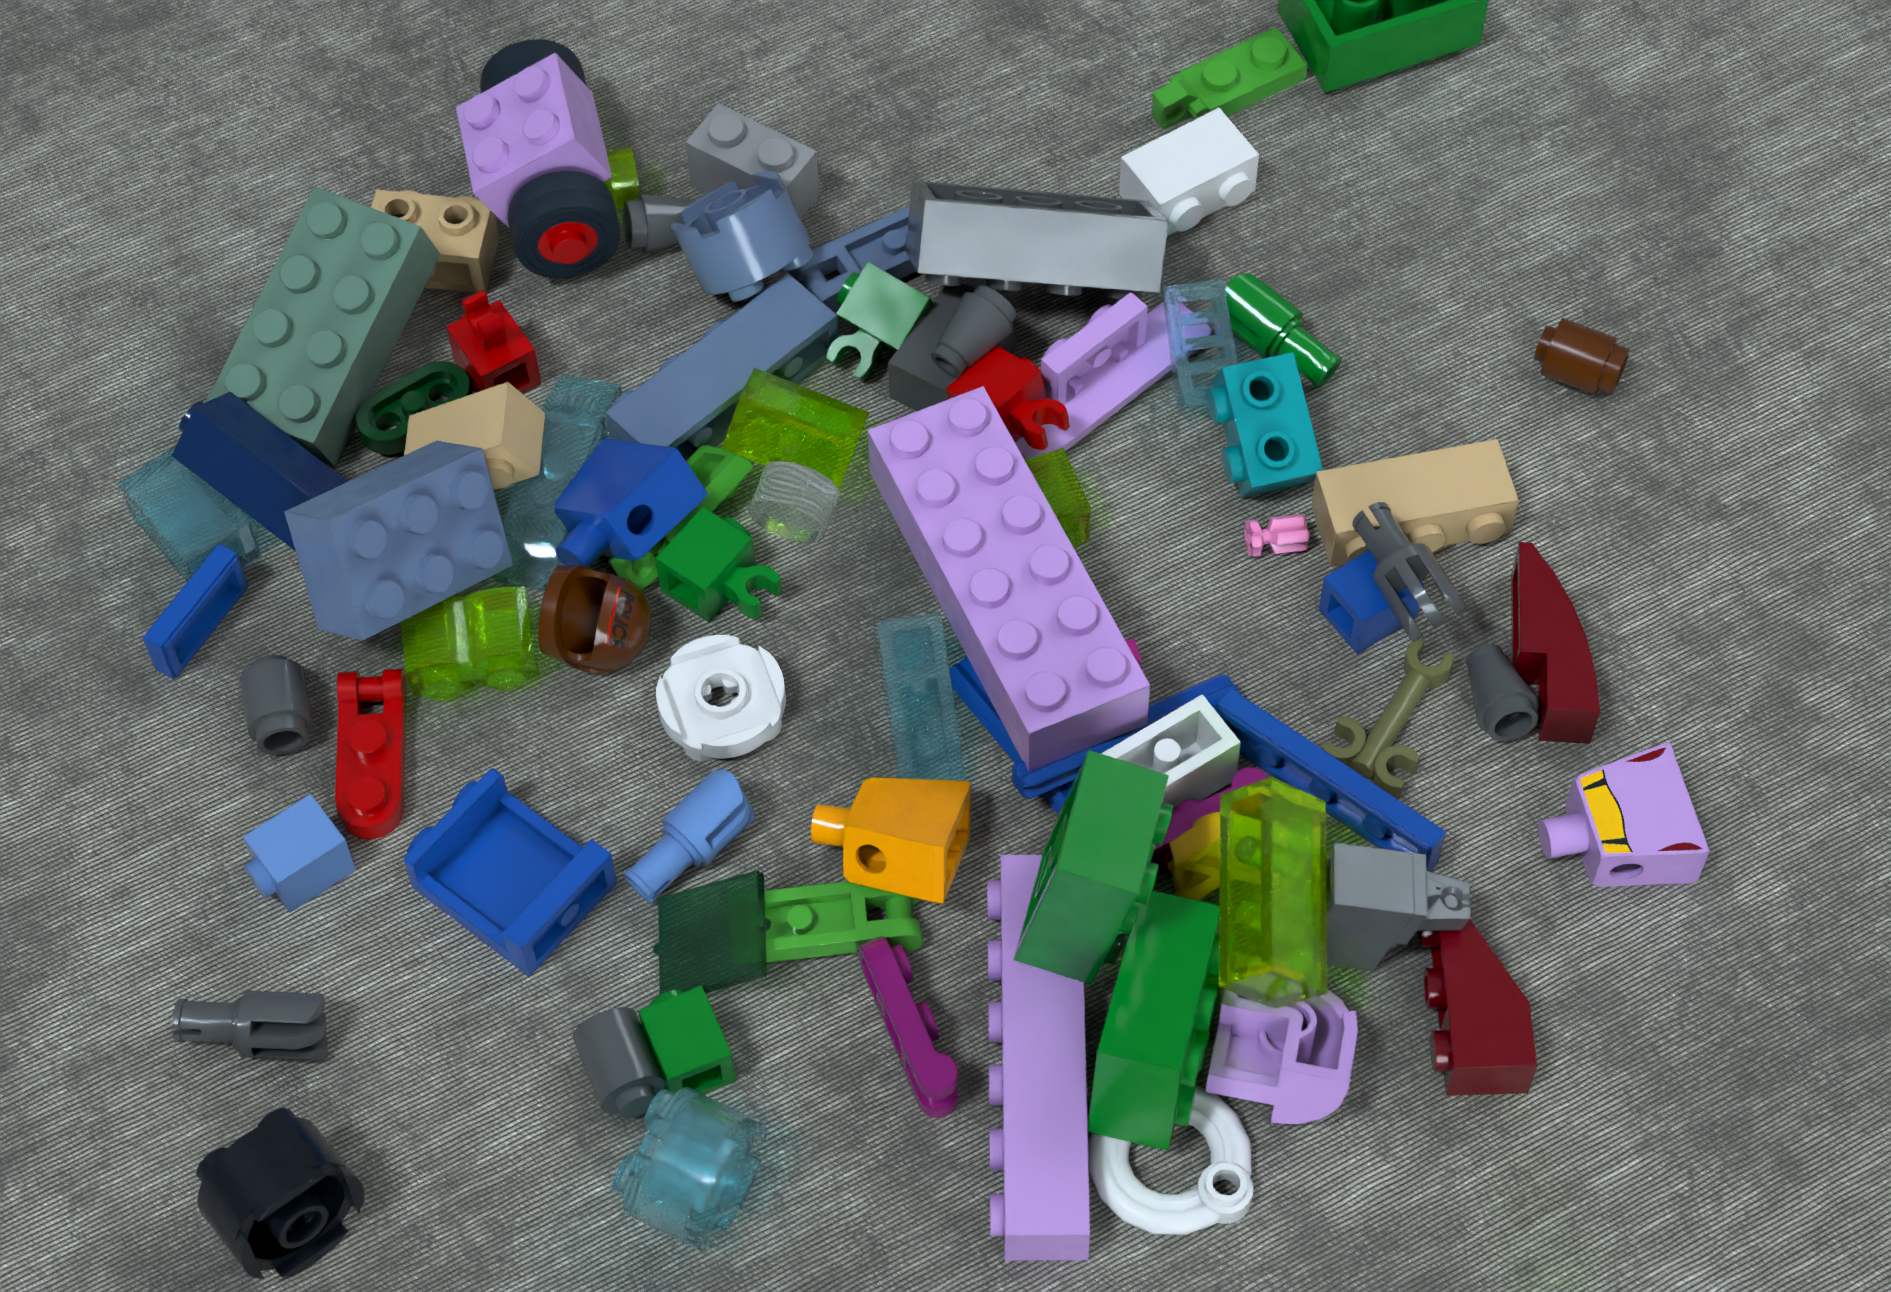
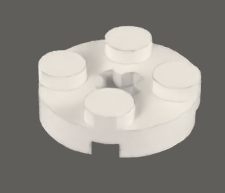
(725, 730)

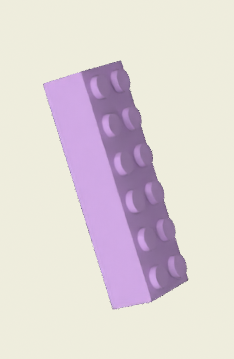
(1008, 579)

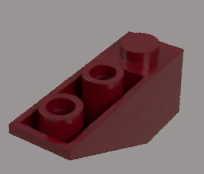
(1482, 1016)

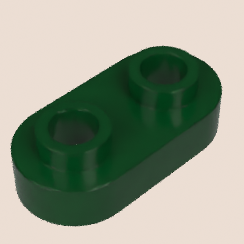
(404, 398)

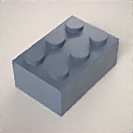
(399, 539)

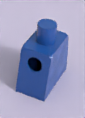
(624, 501)

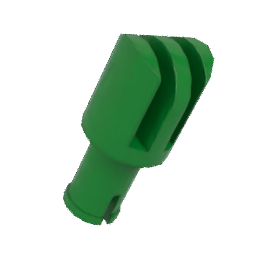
(1275, 328)

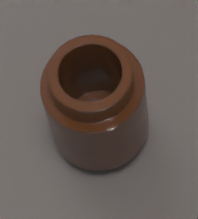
(1581, 357)

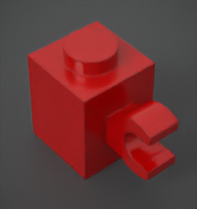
(492, 346)
(1017, 394)

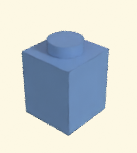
(297, 854)

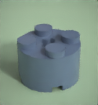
(742, 236)

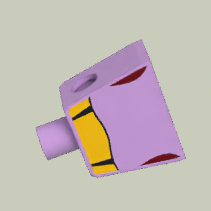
(1630, 823)

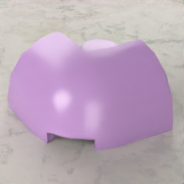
(1285, 1055)

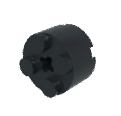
(278, 1195)

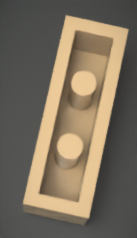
(1433, 495)

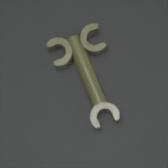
(1375, 753)

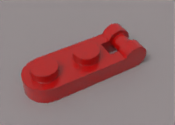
(371, 753)

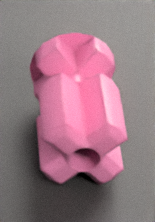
(1283, 535)

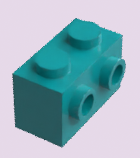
(1264, 425)

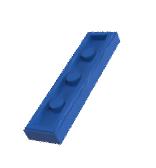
(1347, 794)

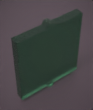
(713, 935)

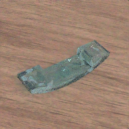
(571, 433)

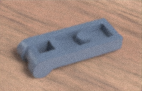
(878, 243)

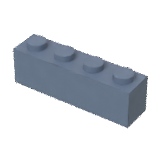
(697, 392)

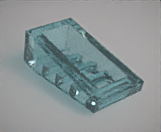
(1182, 370)

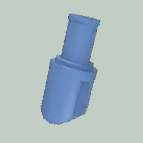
(693, 833)

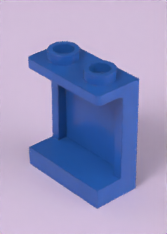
(508, 873)

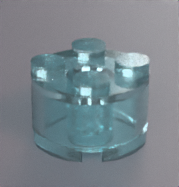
(690, 1166)

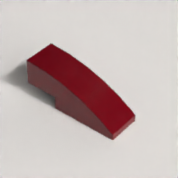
(1552, 651)

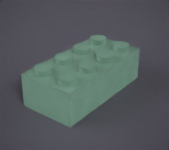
(328, 320)

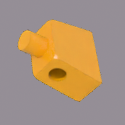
(900, 834)

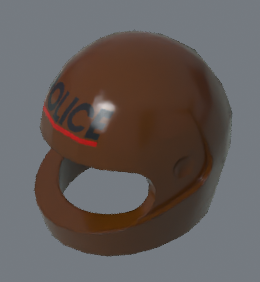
(593, 619)

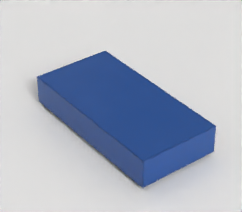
(196, 611)

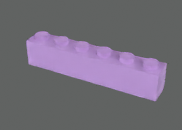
(1039, 1087)

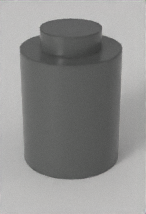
(619, 1061)

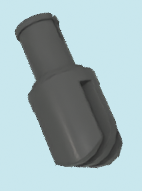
(1402, 567)
(258, 1024)

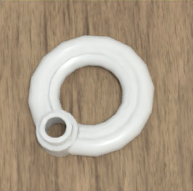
(1191, 1209)

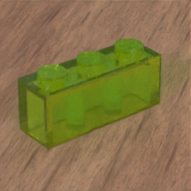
(1273, 893)

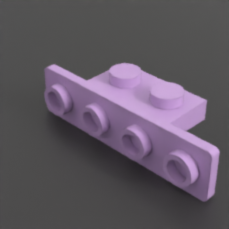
(1106, 367)

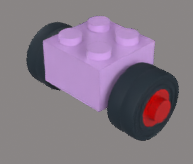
(542, 158)

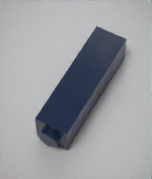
(251, 461)

